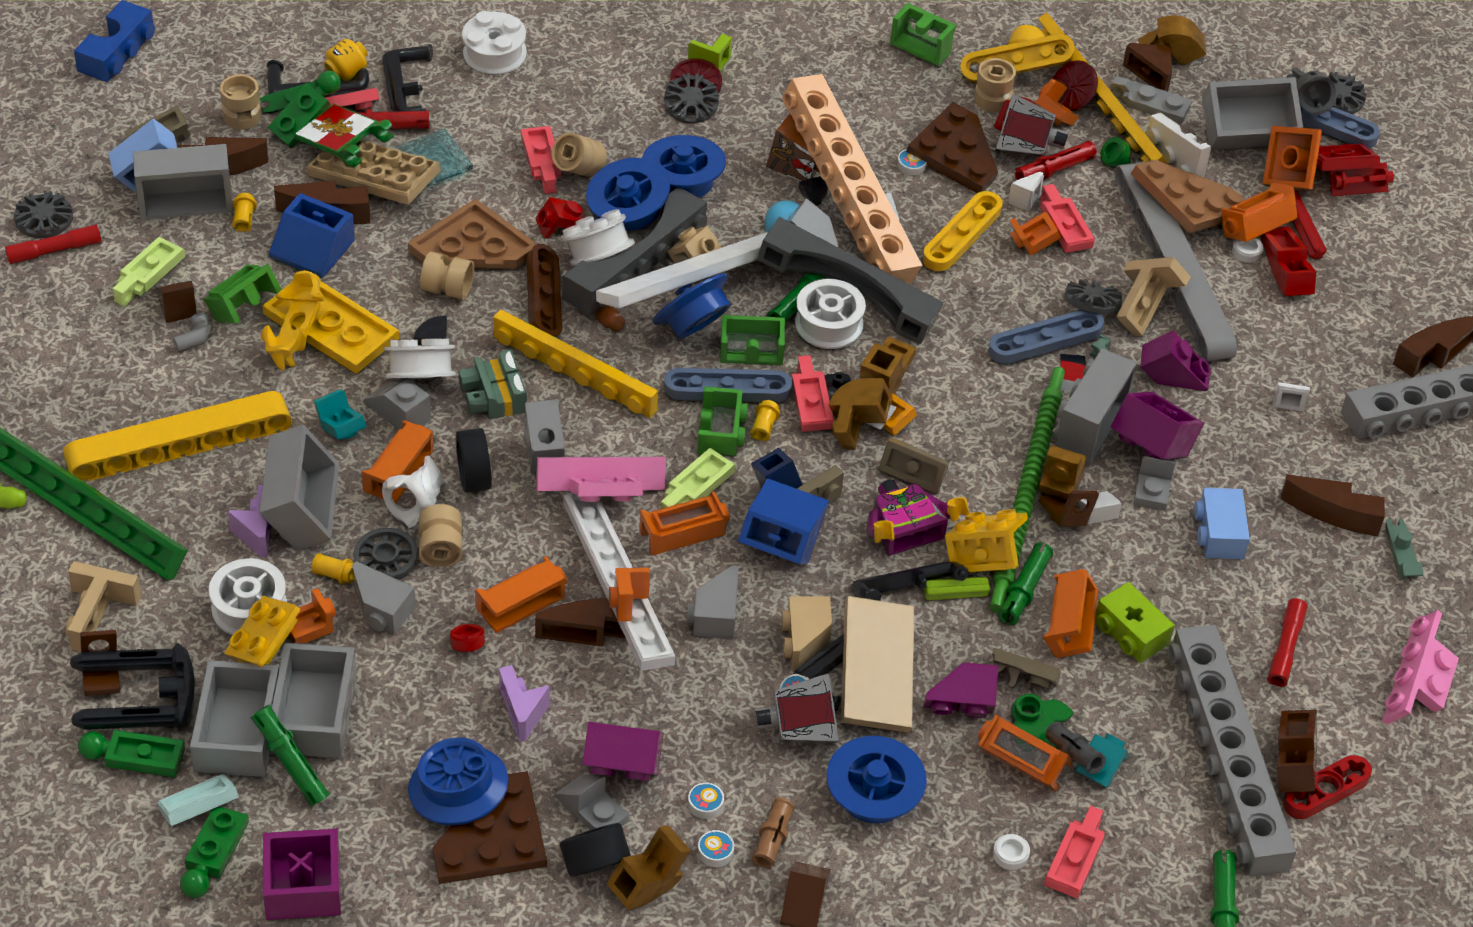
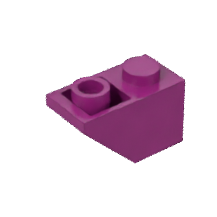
(1174, 363)
(966, 689)

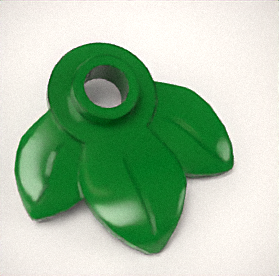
(1043, 715)

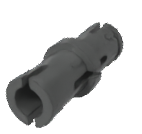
(1076, 746)

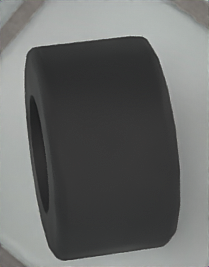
(594, 849)

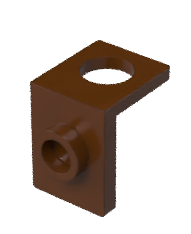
(1065, 512)
(100, 682)

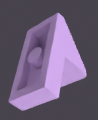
(251, 527)
(522, 705)

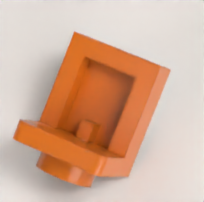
(1049, 98)
(1035, 233)
(628, 585)
(314, 619)

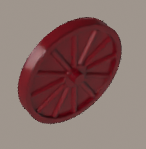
(700, 67)
(1080, 82)

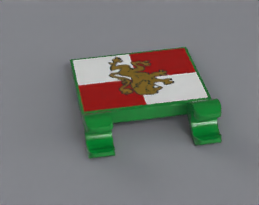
(339, 130)

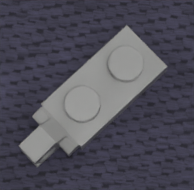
(1151, 99)

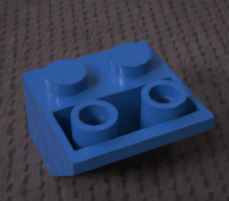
(312, 235)
(784, 521)

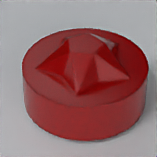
(467, 637)

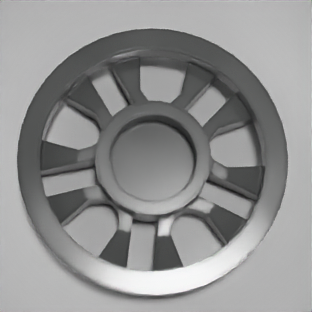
(1346, 92)
(691, 98)
(43, 214)
(1093, 297)
(386, 553)

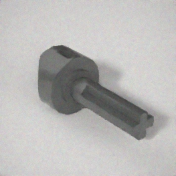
(1315, 90)

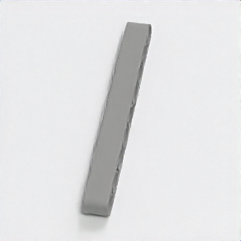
(1166, 239)

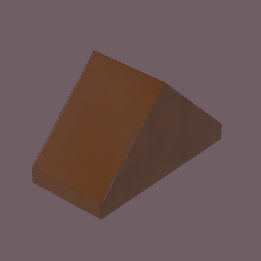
(1150, 63)
(177, 301)
(804, 895)

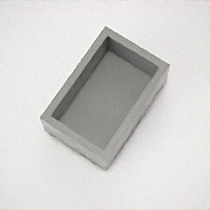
(1245, 110)
(183, 181)
(1094, 404)
(299, 488)
(316, 696)
(223, 732)

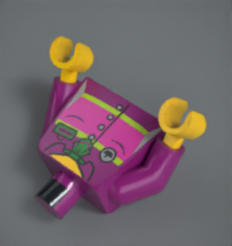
(910, 517)

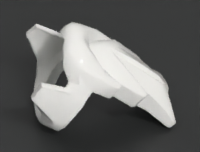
(424, 485)

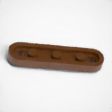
(544, 289)

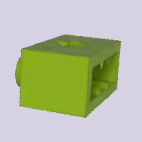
(1134, 622)

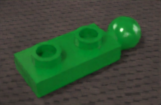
(305, 107)
(134, 752)
(212, 850)

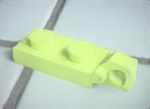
(147, 270)
(698, 479)

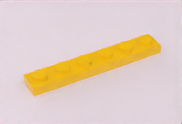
(575, 363)

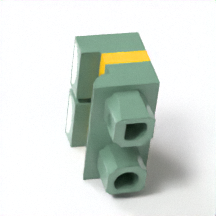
(499, 386)

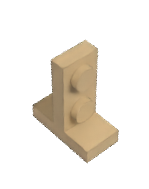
(1150, 281)
(97, 589)

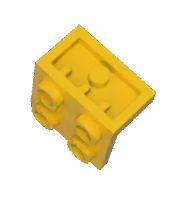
(985, 541)
(262, 632)

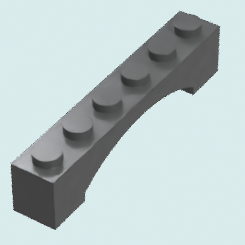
(675, 216)
(797, 249)

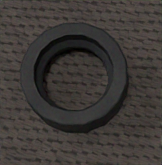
(473, 460)

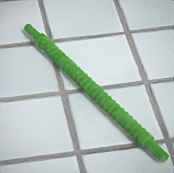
(1031, 477)

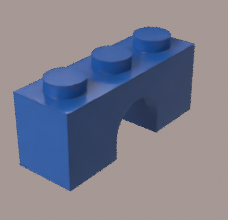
(127, 29)

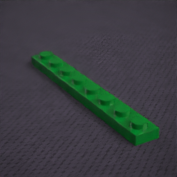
(90, 507)

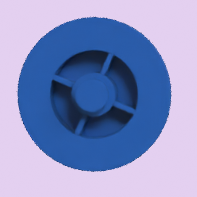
(688, 161)
(632, 186)
(695, 306)
(876, 778)
(457, 782)

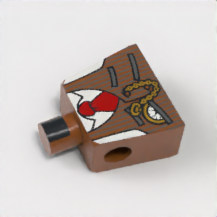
(790, 153)

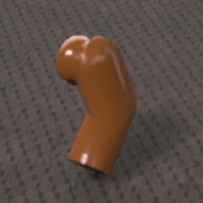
(610, 318)

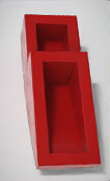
(1289, 262)

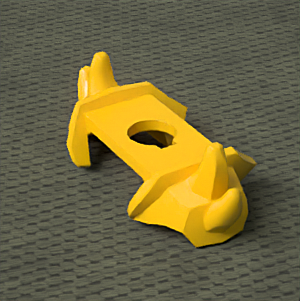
(304, 299)

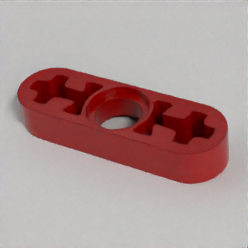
(1333, 774)

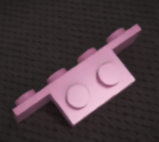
(601, 476)
(1423, 672)

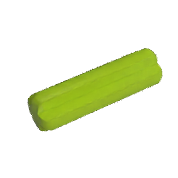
(956, 589)

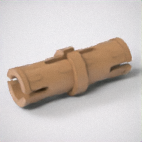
(773, 833)

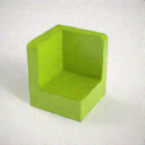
(717, 54)

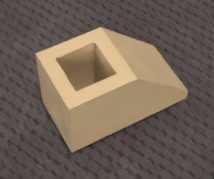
(808, 628)

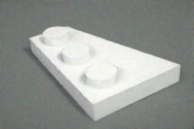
(1176, 147)

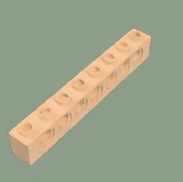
(850, 177)

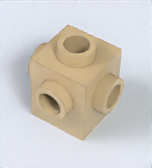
(693, 244)

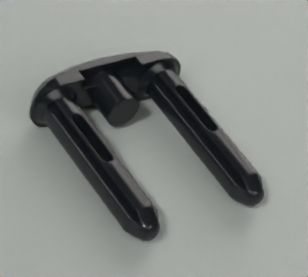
(179, 686)

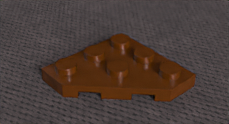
(957, 148)
(497, 843)

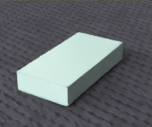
(197, 799)

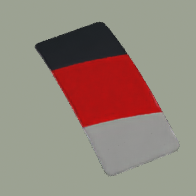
(1074, 368)

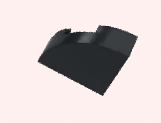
(814, 189)
(432, 329)

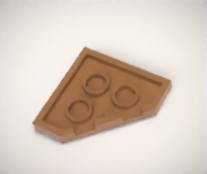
(1186, 196)
(474, 235)

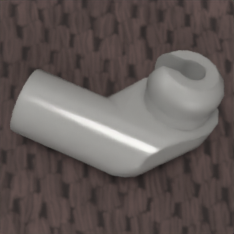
(197, 334)

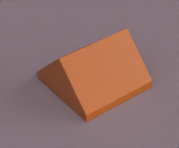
(1292, 157)

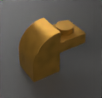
(1181, 34)
(888, 362)
(858, 403)
(1062, 472)
(650, 874)

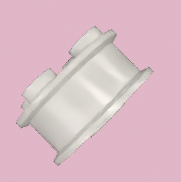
(494, 42)
(598, 238)
(830, 313)
(421, 361)
(239, 586)

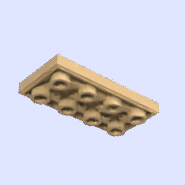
(383, 170)
(878, 664)

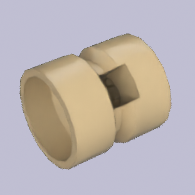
(994, 84)
(240, 101)
(578, 154)
(452, 276)
(440, 535)

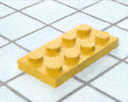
(340, 328)

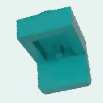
(337, 416)
(1113, 750)

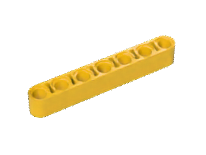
(177, 435)

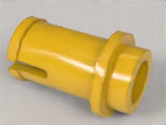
(244, 207)
(767, 414)
(333, 568)

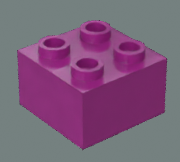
(1156, 426)
(623, 749)
(301, 874)

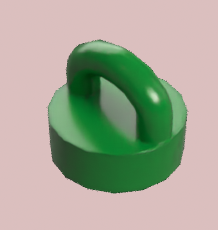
(1115, 152)

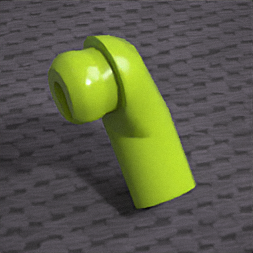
(11, 497)

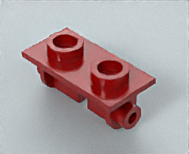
(1360, 180)

